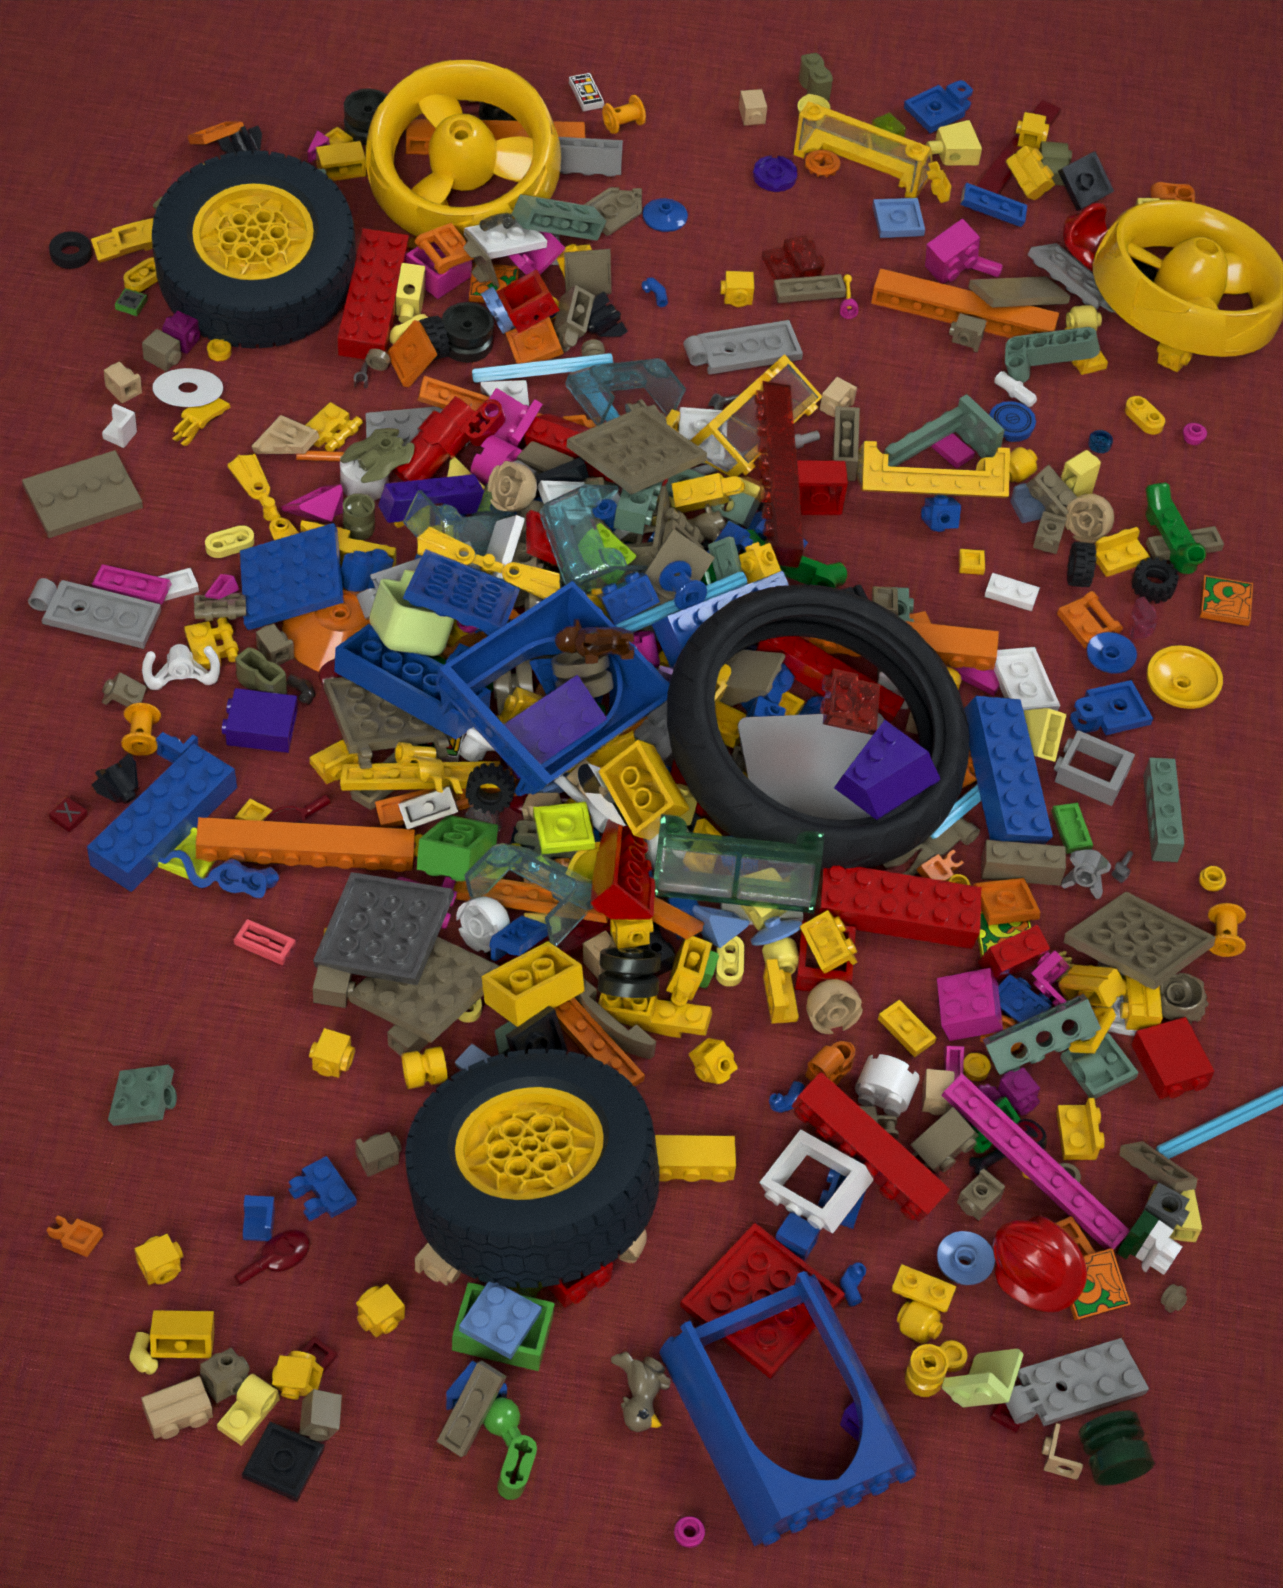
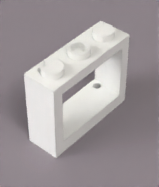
(840, 1203)

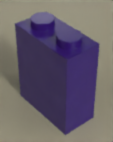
(260, 720)

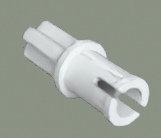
(1015, 389)

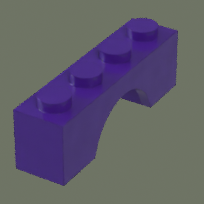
(458, 491)

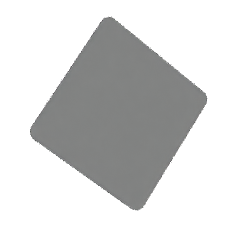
(801, 762)

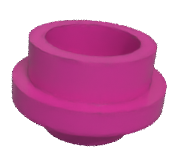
(1194, 433)
(689, 1523)

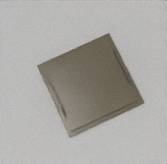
(484, 270)
(588, 270)

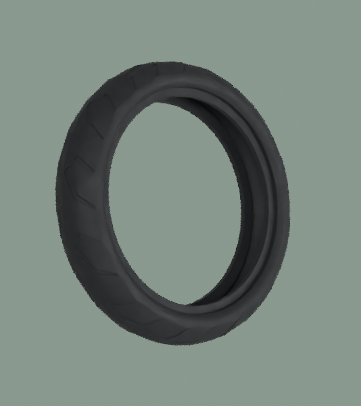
(856, 625)

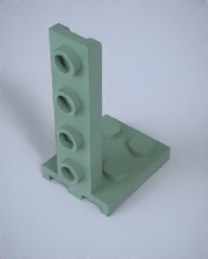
(967, 420)

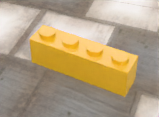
(696, 1157)

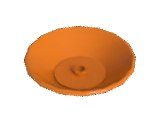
(322, 630)

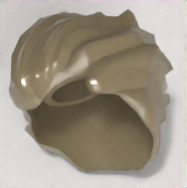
(1183, 997)

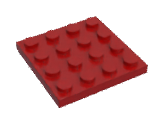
(745, 1274)

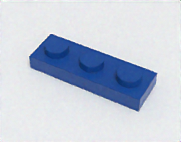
(993, 204)

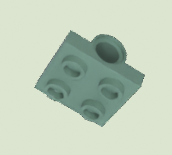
(1100, 1071)
(142, 1095)

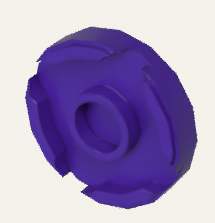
(775, 173)

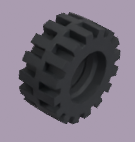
(437, 335)
(1081, 564)
(1159, 570)
(490, 775)

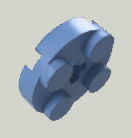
(497, 310)

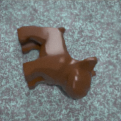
(595, 641)

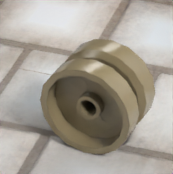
(594, 676)
(508, 682)

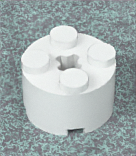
(351, 481)
(886, 1084)

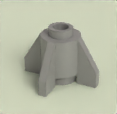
(1087, 871)

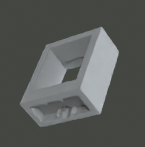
(1087, 783)

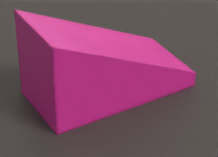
(319, 140)
(222, 587)
(954, 1060)

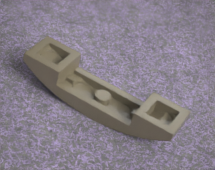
(632, 1041)

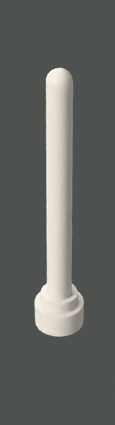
(598, 819)

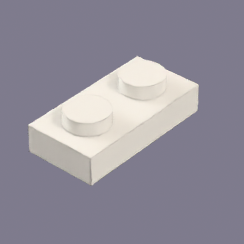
(1011, 592)

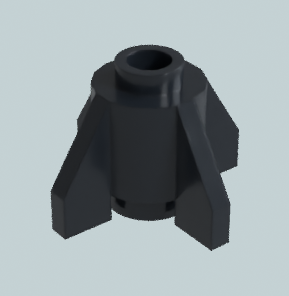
(242, 141)
(604, 318)
(118, 781)

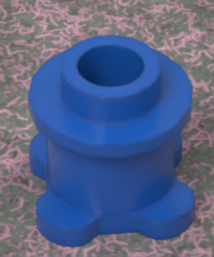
(606, 512)

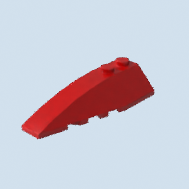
(554, 432)
(621, 876)

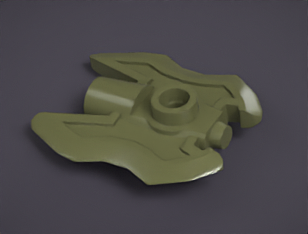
(379, 454)

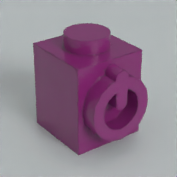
(183, 329)
(1020, 1091)

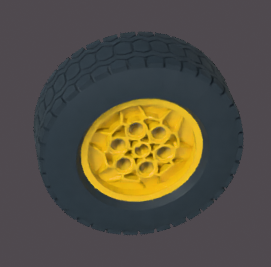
(254, 248)
(533, 1167)

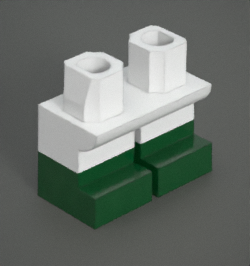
(1150, 1243)

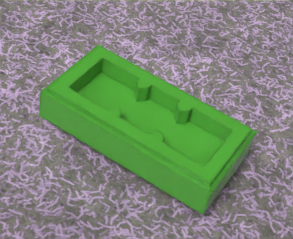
(1072, 827)

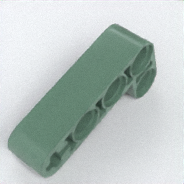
(1049, 348)

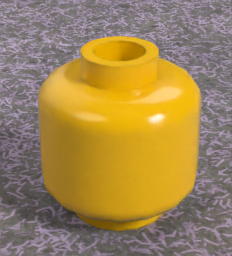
(1022, 464)
(919, 1322)

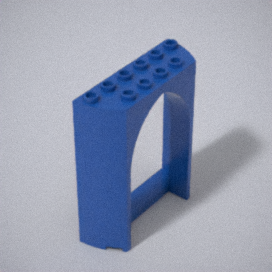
(635, 692)
(761, 1491)

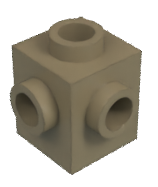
(223, 1374)

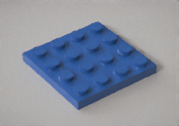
(291, 576)
(461, 593)

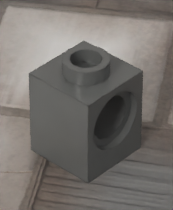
(1166, 1197)

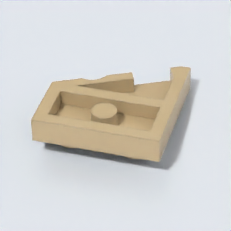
(286, 438)

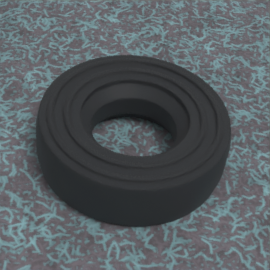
(70, 261)

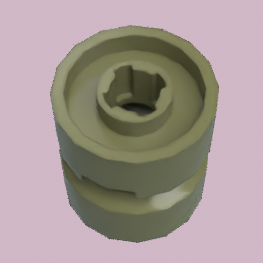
(359, 516)

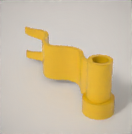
(430, 769)

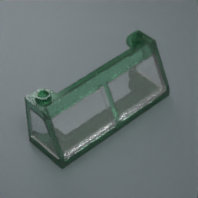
(737, 868)

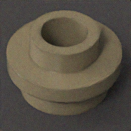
(1174, 1298)

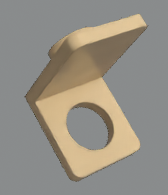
(1052, 1462)

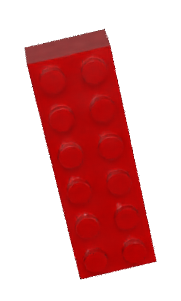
(372, 293)
(901, 905)
(863, 1139)

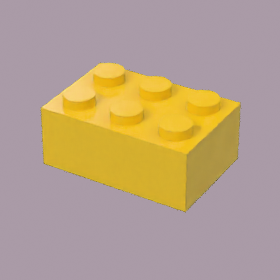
(643, 788)
(532, 983)

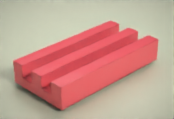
(262, 945)

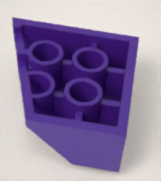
(887, 772)

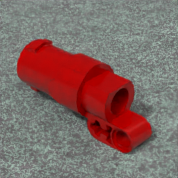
(446, 433)

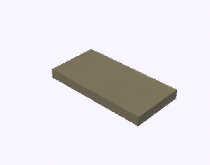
(1019, 291)
(677, 548)

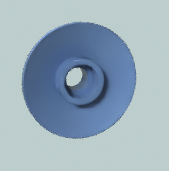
(775, 930)
(968, 1247)

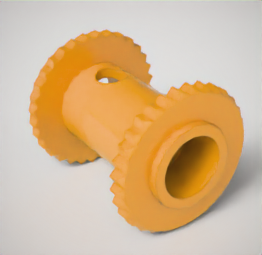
(623, 114)
(142, 718)
(1227, 918)

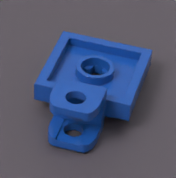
(950, 105)
(1100, 709)

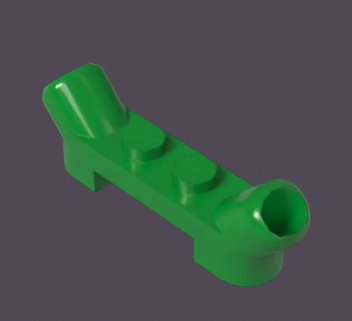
(1163, 513)
(809, 570)

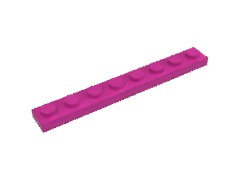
(1035, 1163)

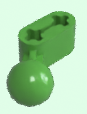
(504, 1421)

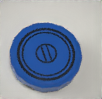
(1015, 419)

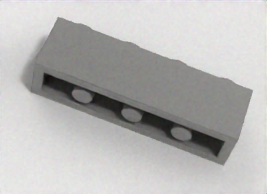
(591, 156)

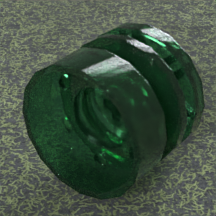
(1116, 1448)

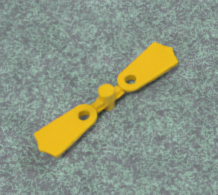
(250, 475)
(529, 578)

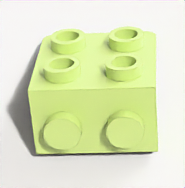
(988, 1381)

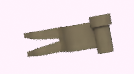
(941, 845)

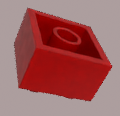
(822, 486)

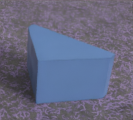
(719, 924)

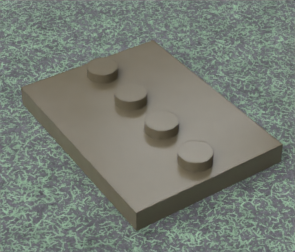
(82, 494)

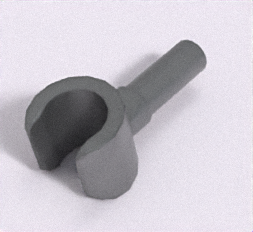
(362, 376)
(718, 401)
(1121, 871)

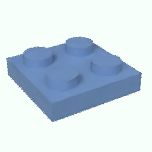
(898, 217)
(500, 1319)

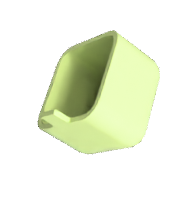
(406, 626)

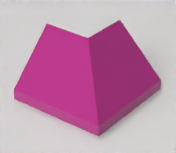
(318, 504)

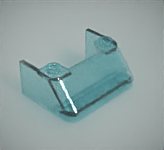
(594, 385)
(447, 520)
(578, 542)
(564, 884)

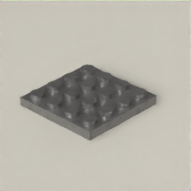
(384, 928)

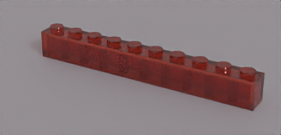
(779, 473)

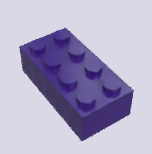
(556, 720)

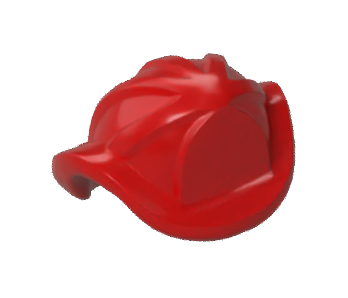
(1084, 233)
(1039, 1264)

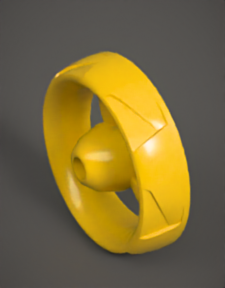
(462, 146)
(1209, 259)

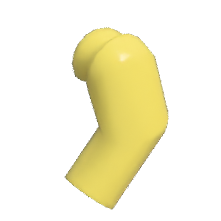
(140, 1357)

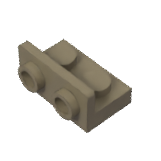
(1051, 491)

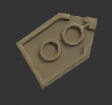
(617, 207)

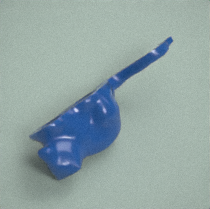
(230, 875)

